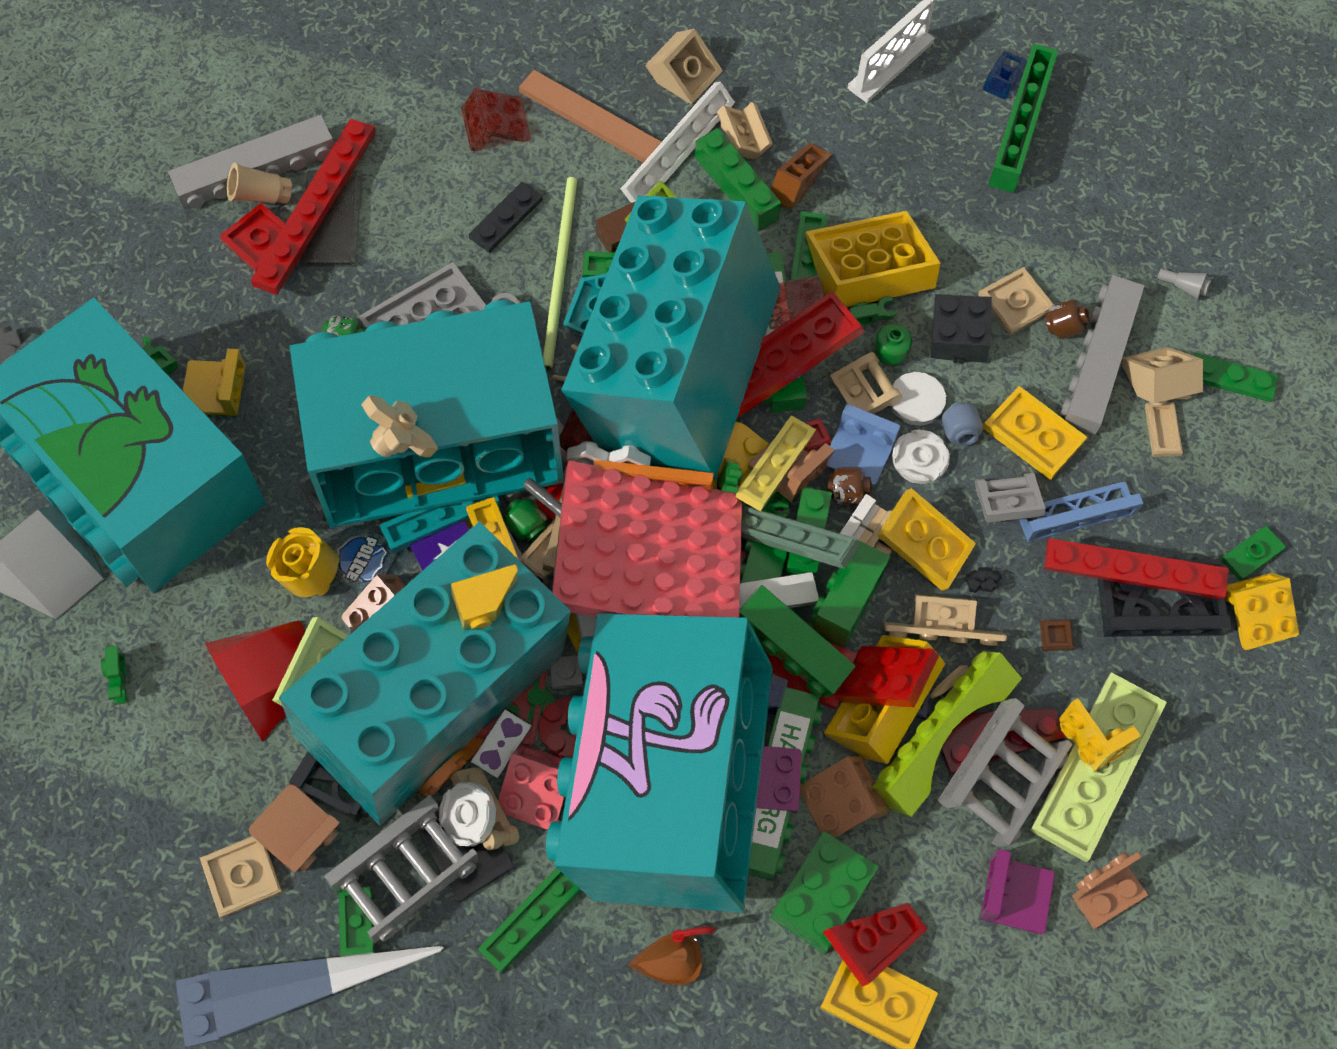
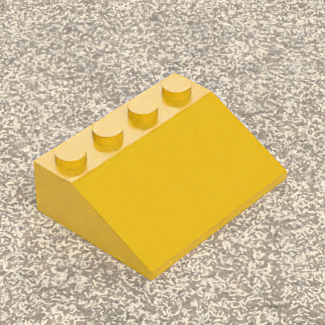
(873, 259)

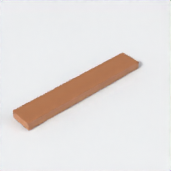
(589, 116)

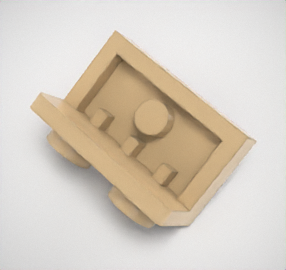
(745, 130)

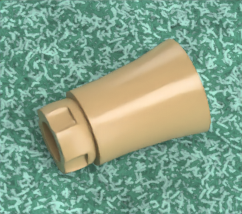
(257, 186)

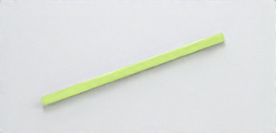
(559, 273)

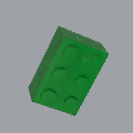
(849, 595)
(823, 891)

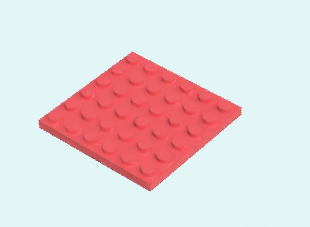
(646, 546)

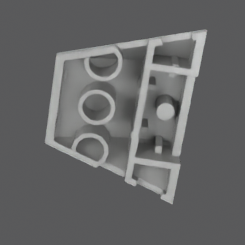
(47, 563)

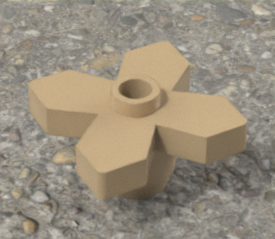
(396, 428)

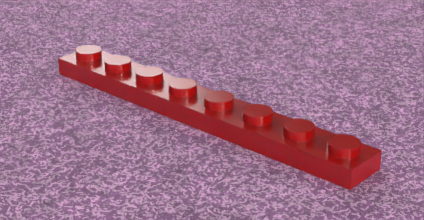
(313, 207)

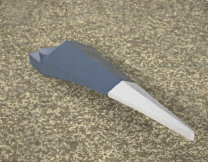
(241, 998)

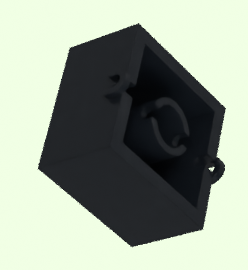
(961, 328)

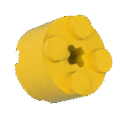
(303, 563)

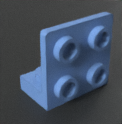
(863, 442)

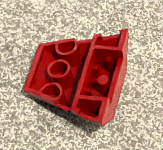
(254, 670)

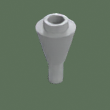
(1192, 283)

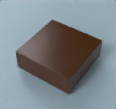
(1056, 635)

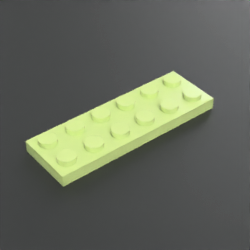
(1085, 799)

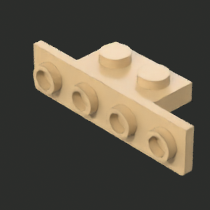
(944, 617)

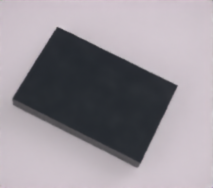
(490, 865)

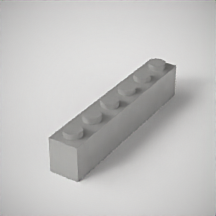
(272, 153)
(1103, 354)

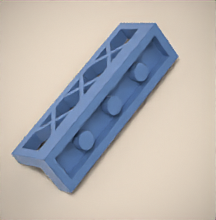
(1085, 516)

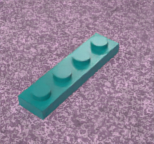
(420, 524)

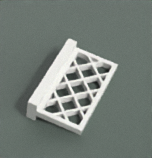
(894, 52)

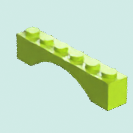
(909, 777)

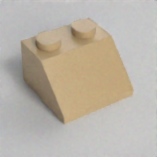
(684, 66)
(1164, 374)

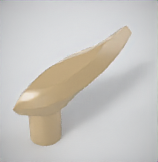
(948, 682)

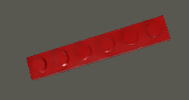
(1136, 568)

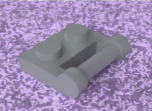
(1010, 498)

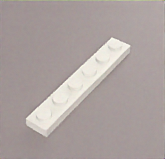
(678, 143)

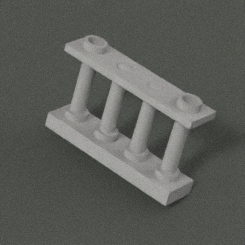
(975, 767)
(372, 858)

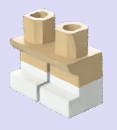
(866, 524)

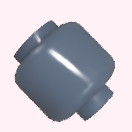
(962, 424)

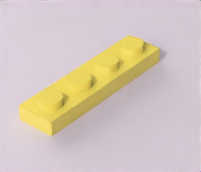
(775, 463)

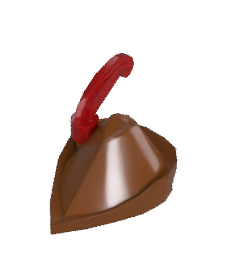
(673, 958)

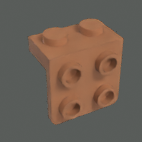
(294, 828)

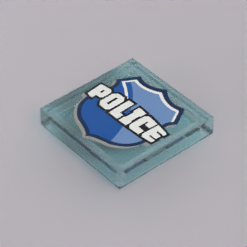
(362, 557)

